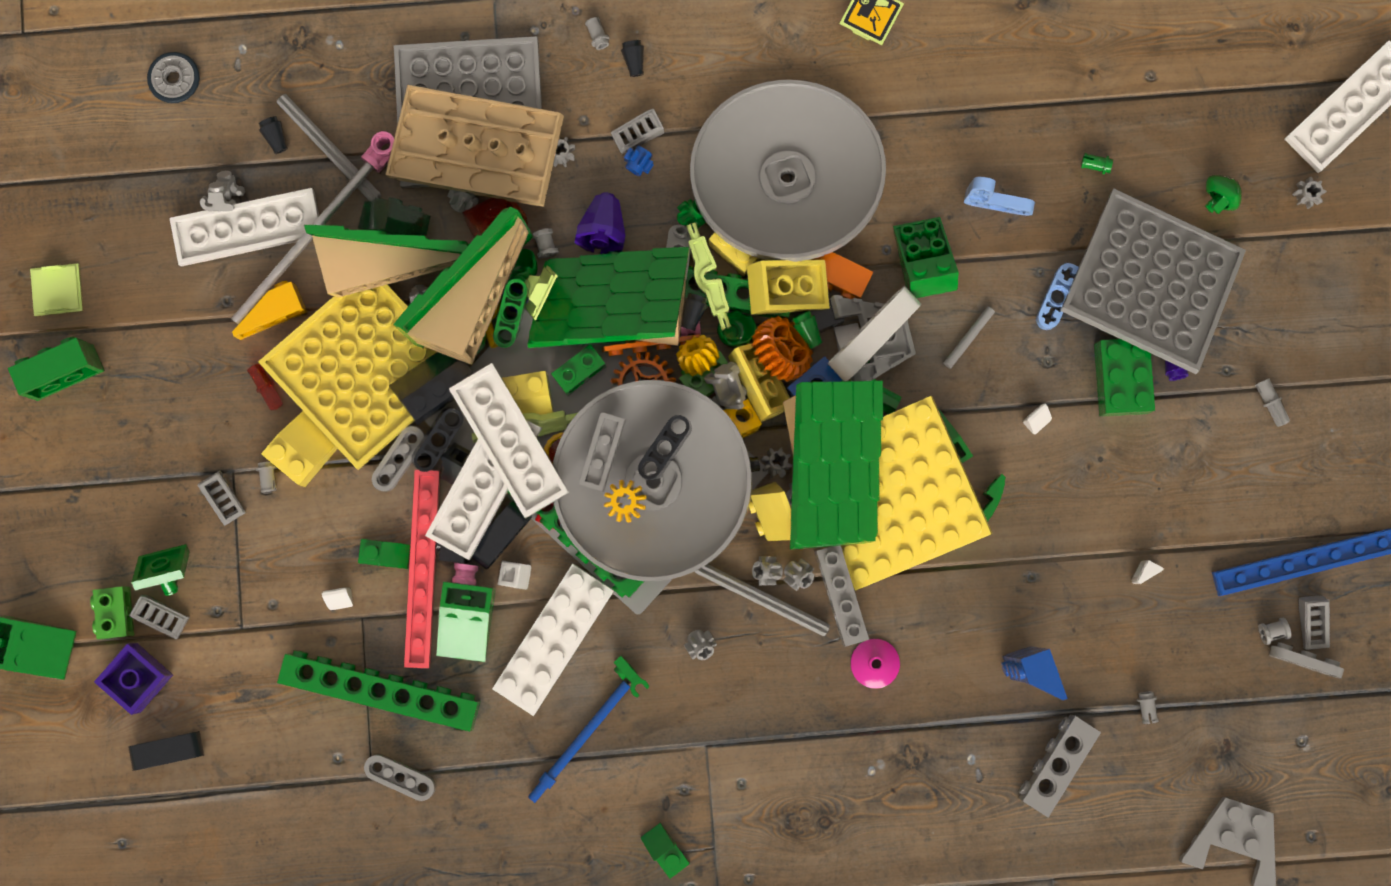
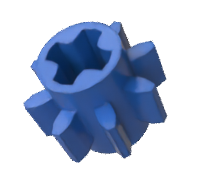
(638, 161)

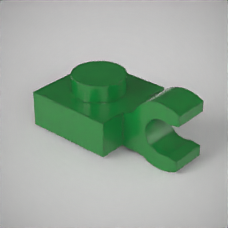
(625, 670)

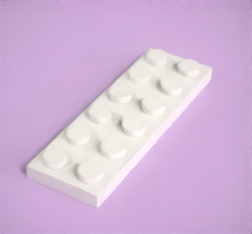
(1345, 112)
(247, 228)
(508, 440)
(470, 503)
(553, 639)

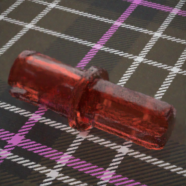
(265, 387)

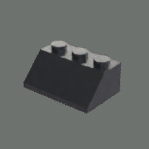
(427, 386)

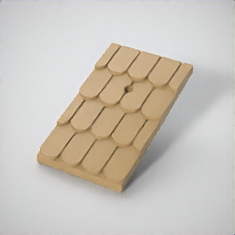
(475, 145)

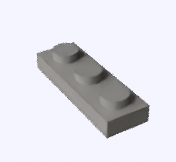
(602, 451)

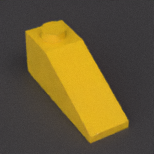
(274, 308)

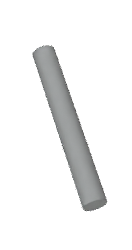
(969, 337)

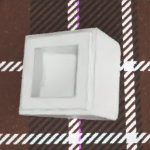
(845, 333)
(1038, 419)
(1145, 571)
(514, 575)
(338, 598)

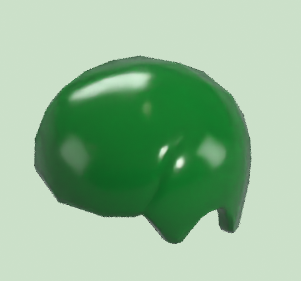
(525, 265)
(740, 332)

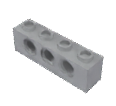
(841, 595)
(1072, 759)

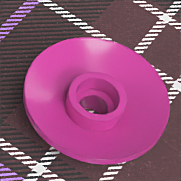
(862, 663)

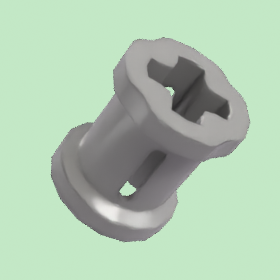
(545, 243)
(1274, 631)

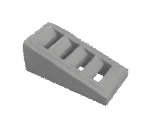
(641, 139)
(203, 486)
(1306, 612)
(146, 619)

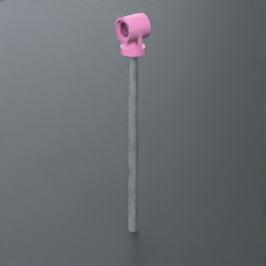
(375, 160)

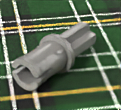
(1272, 402)

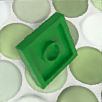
(161, 568)

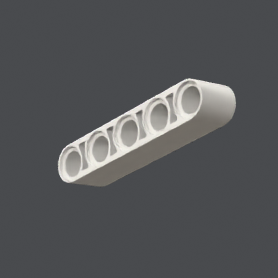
(874, 334)

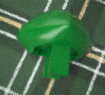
(1225, 193)

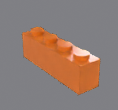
(845, 276)

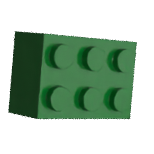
(55, 368)
(1123, 379)

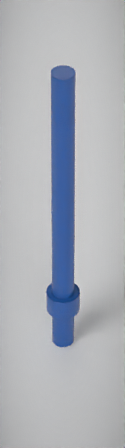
(547, 780)

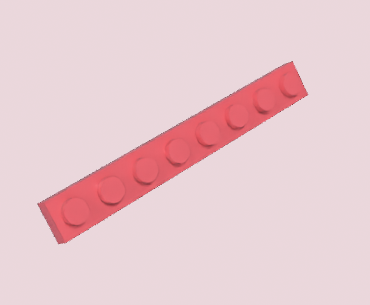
(421, 571)

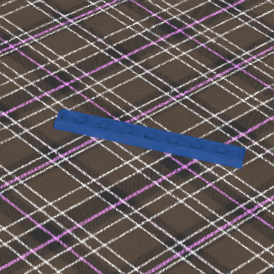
(1302, 562)

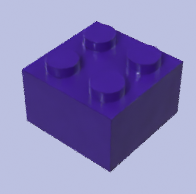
(133, 678)

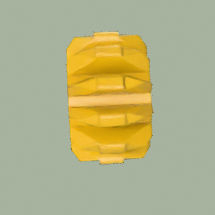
(697, 355)
(628, 509)

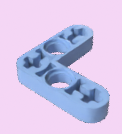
(981, 194)
(1058, 283)

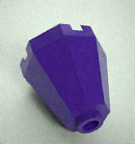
(602, 225)

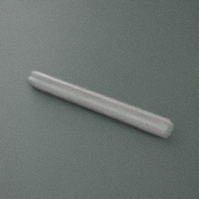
(326, 145)
(764, 599)

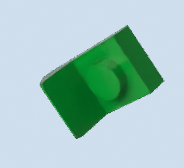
(384, 554)
(664, 850)

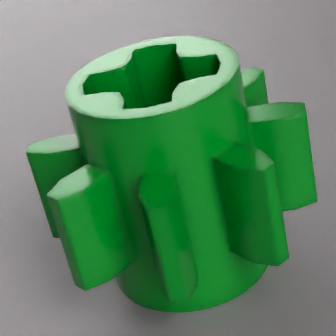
(689, 214)

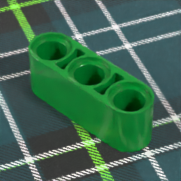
(506, 322)

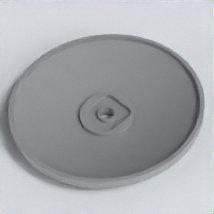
(791, 131)
(699, 494)

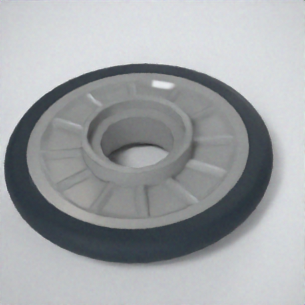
(166, 64)

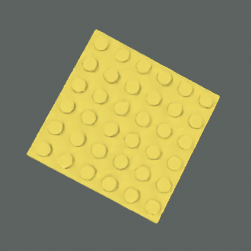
(342, 370)
(923, 500)

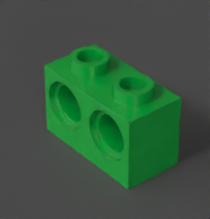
(579, 370)

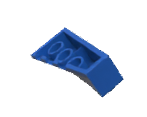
(1035, 668)

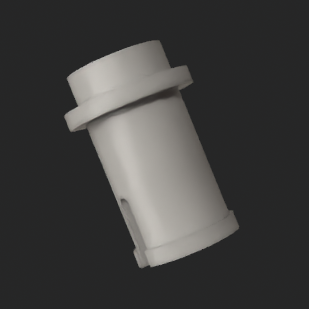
(596, 31)
(267, 477)
(1147, 706)

